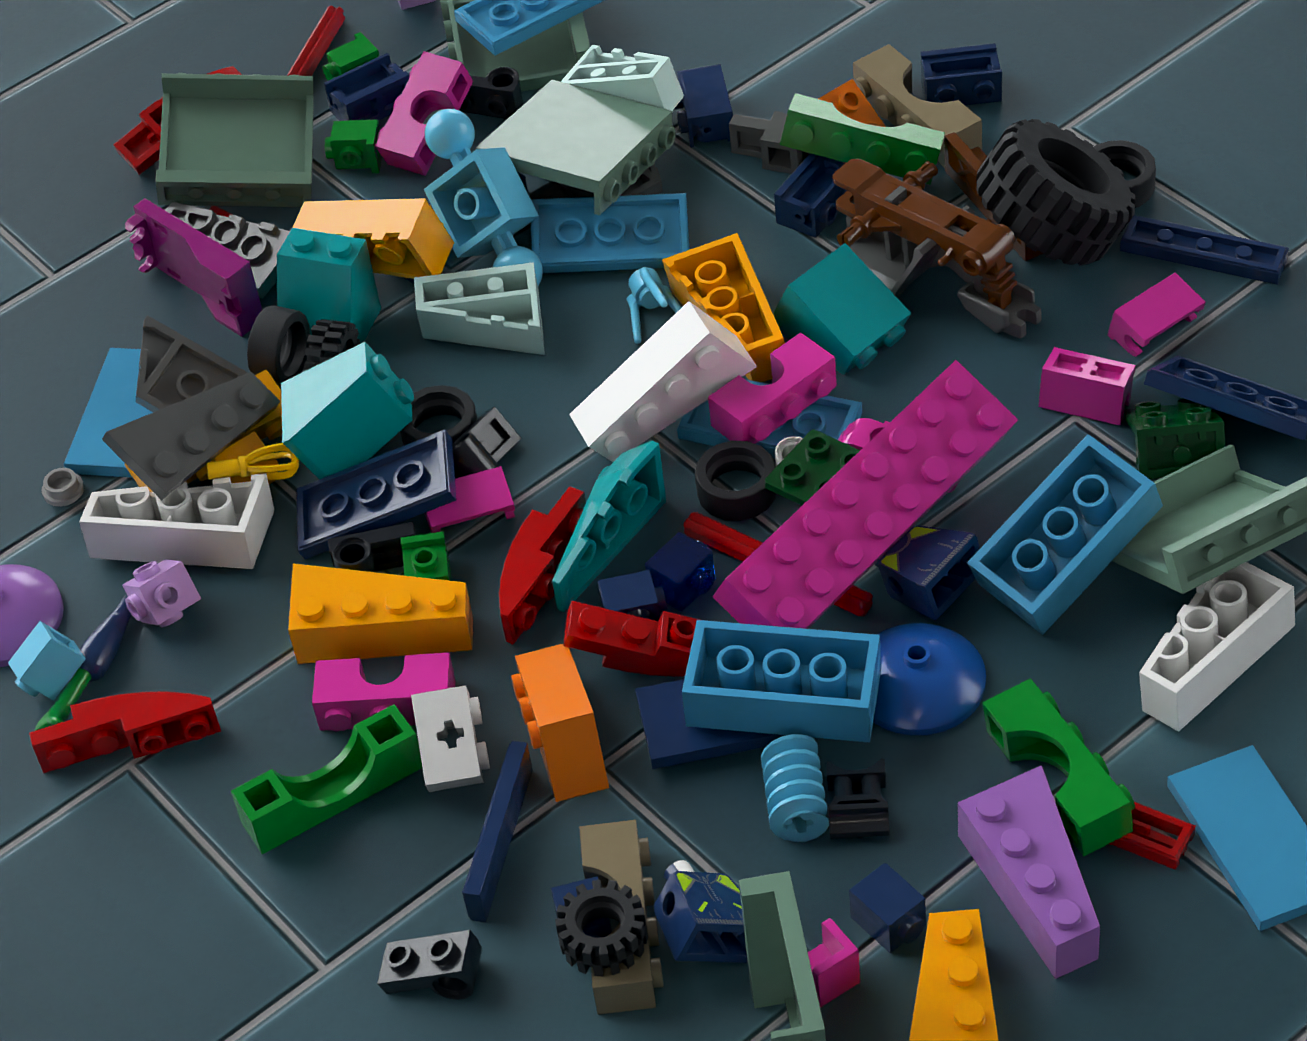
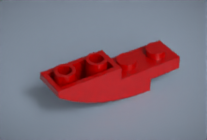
(142, 144)
(533, 562)
(631, 641)
(137, 720)

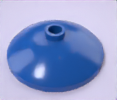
(931, 691)

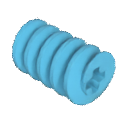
(794, 788)

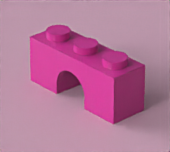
(432, 86)
(799, 377)
(345, 697)

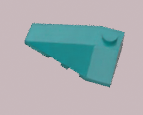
(616, 510)

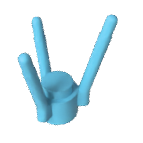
(649, 293)

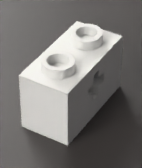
(433, 716)

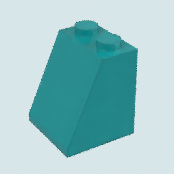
(328, 279)
(842, 310)
(343, 410)

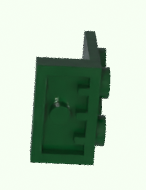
(1173, 435)
(809, 466)

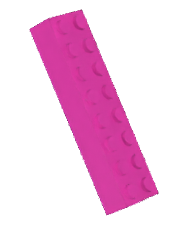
(868, 504)

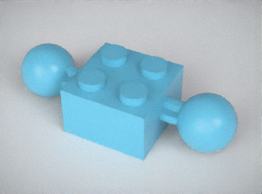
(480, 195)

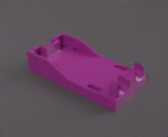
(198, 263)

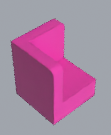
(834, 963)

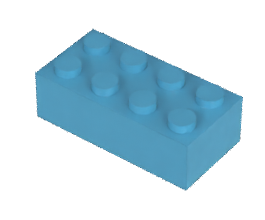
(1065, 533)
(782, 680)

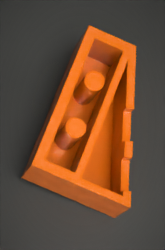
(560, 721)

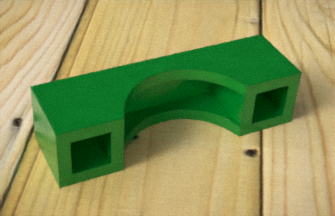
(824, 131)
(1031, 728)
(282, 807)

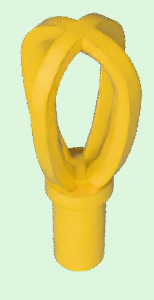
(243, 467)

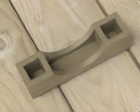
(887, 85)
(618, 854)

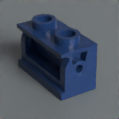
(962, 74)
(366, 90)
(705, 104)
(809, 196)

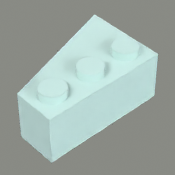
(637, 78)
(482, 308)

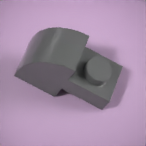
(762, 140)

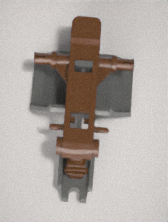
(907, 230)

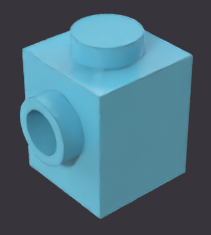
(45, 662)

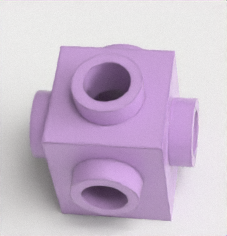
(160, 592)

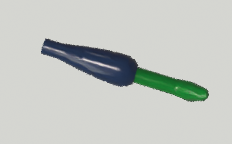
(99, 652)

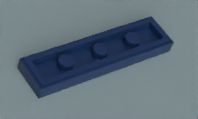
(1204, 249)
(497, 831)

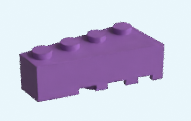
(1032, 867)

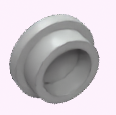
(62, 487)

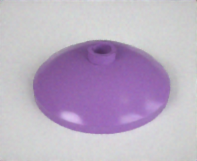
(25, 600)

